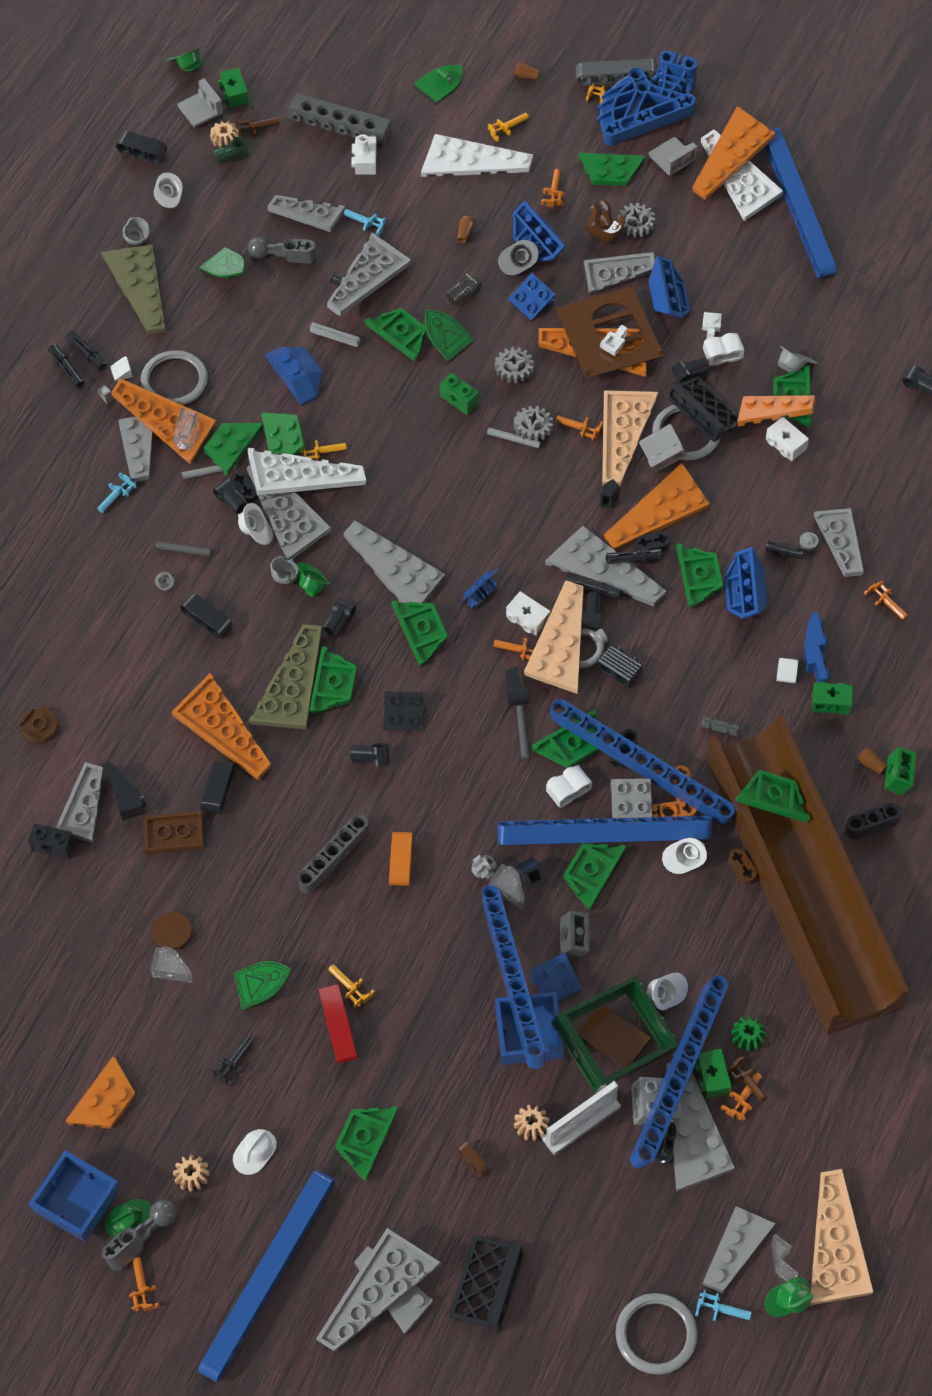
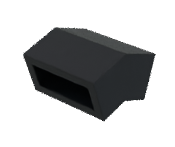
(609, 494)

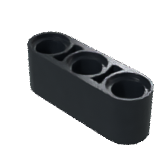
(141, 147)
(206, 615)
(217, 786)
(866, 827)

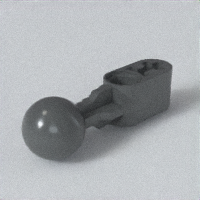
(292, 249)
(131, 1242)

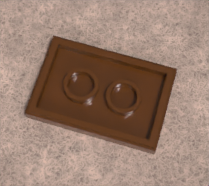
(173, 832)
(613, 1036)

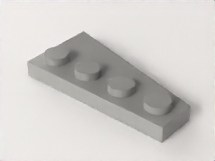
(316, 215)
(612, 271)
(137, 447)
(841, 538)
(82, 806)
(737, 1245)
(409, 1307)

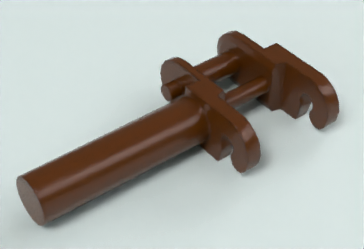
(255, 125)
(747, 1077)

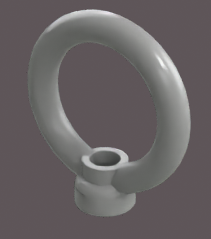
(599, 639)

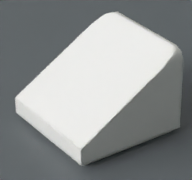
(121, 369)
(787, 670)

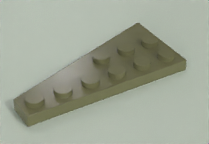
(138, 279)
(291, 688)

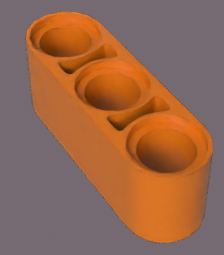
(400, 858)

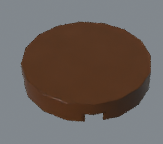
(39, 725)
(171, 930)

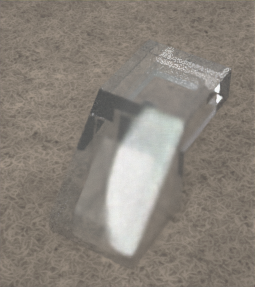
(780, 1252)

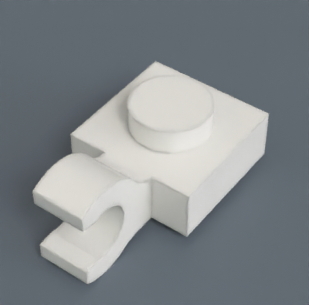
(711, 323)
(614, 341)

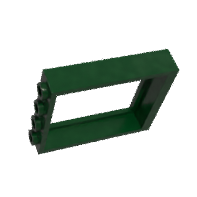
(646, 1010)

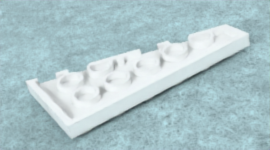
(471, 158)
(748, 186)
(298, 473)

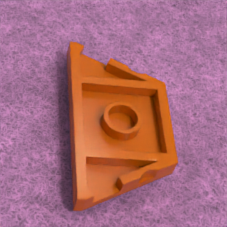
(104, 1099)

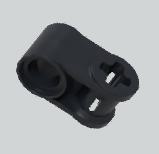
(667, 1145)

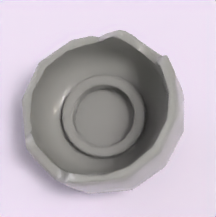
(136, 231)
(284, 571)

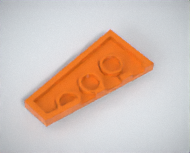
(764, 407)

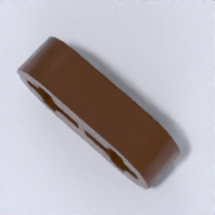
(739, 868)
(472, 1159)

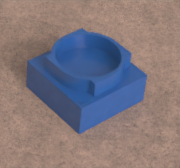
(545, 1009)
(74, 1196)

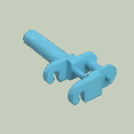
(368, 222)
(117, 490)
(721, 1307)

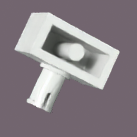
(365, 155)

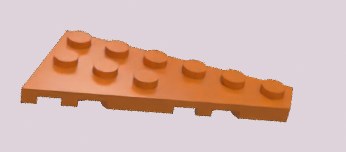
(736, 146)
(557, 340)
(160, 415)
(665, 505)
(217, 722)

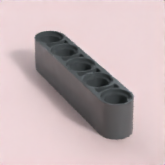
(612, 71)
(334, 845)

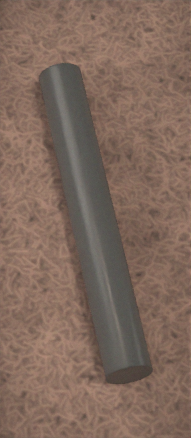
(183, 548)
(522, 732)

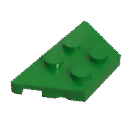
(610, 168)
(400, 330)
(794, 385)
(283, 433)
(231, 443)
(699, 574)
(421, 628)
(333, 682)
(566, 747)
(774, 795)
(591, 870)
(364, 1137)

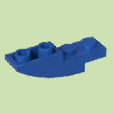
(814, 649)

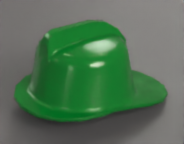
(189, 60)
(311, 579)
(127, 1216)
(788, 1297)

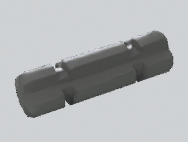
(719, 725)

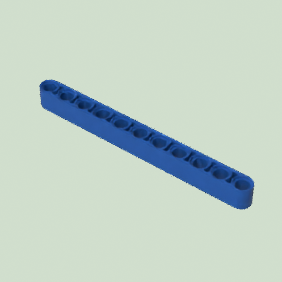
(800, 206)
(645, 770)
(604, 830)
(513, 977)
(674, 1076)
(266, 1276)

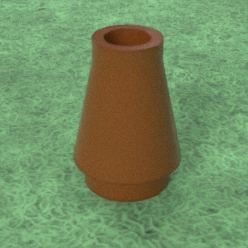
(525, 71)
(465, 228)
(871, 760)

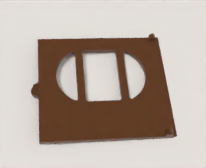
(580, 330)

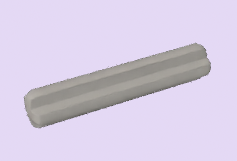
(335, 334)

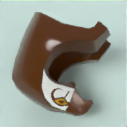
(601, 223)

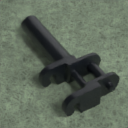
(231, 1064)

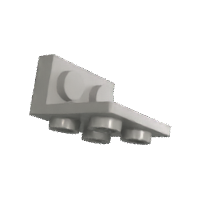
(202, 106)
(673, 155)
(662, 448)
(631, 798)
(643, 1095)

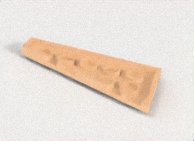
(622, 428)
(558, 648)
(838, 1256)

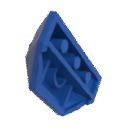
(533, 227)
(668, 288)
(297, 371)
(745, 585)

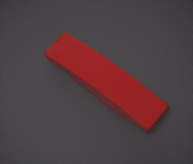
(337, 1024)

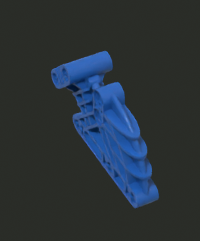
(632, 93)

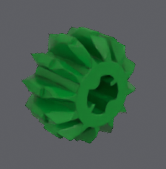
(750, 1027)

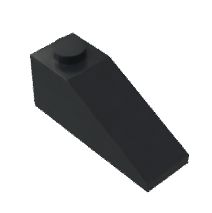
(126, 794)

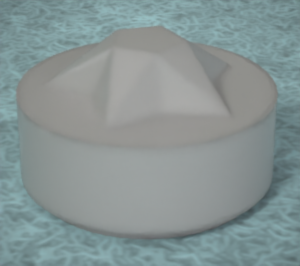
(808, 541)
(164, 581)

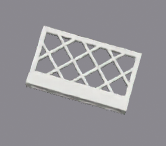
(582, 1119)

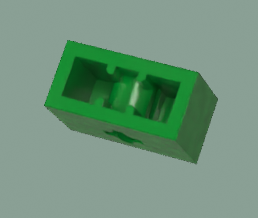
(233, 87)
(459, 393)
(839, 702)
(900, 771)
(712, 1062)

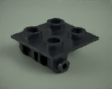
(403, 710)

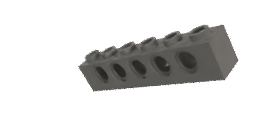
(339, 118)

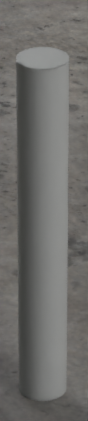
(512, 437)
(203, 471)

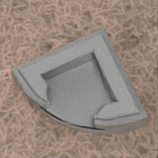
(105, 394)

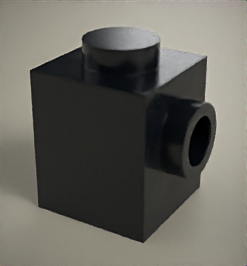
(530, 873)

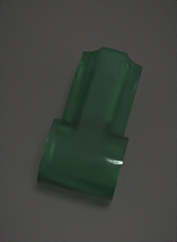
(236, 149)

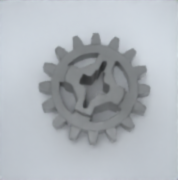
(637, 219)
(514, 365)
(533, 423)

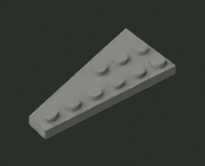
(292, 521)
(585, 557)
(383, 1279)

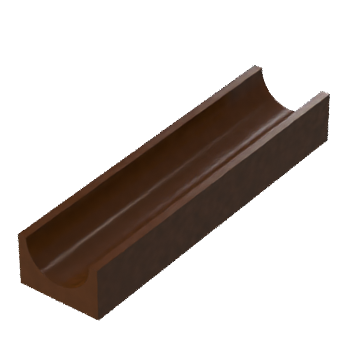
(810, 885)

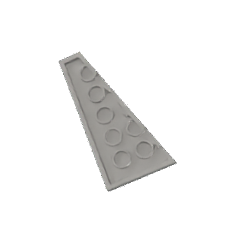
(368, 272)
(399, 570)
(698, 1145)

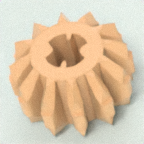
(223, 133)
(526, 1117)
(184, 1170)

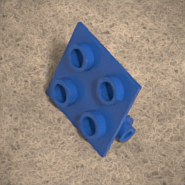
(532, 297)
(480, 589)
(556, 977)

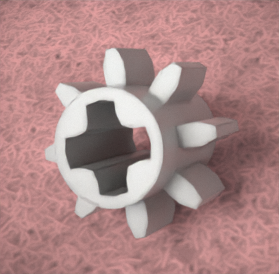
(483, 866)

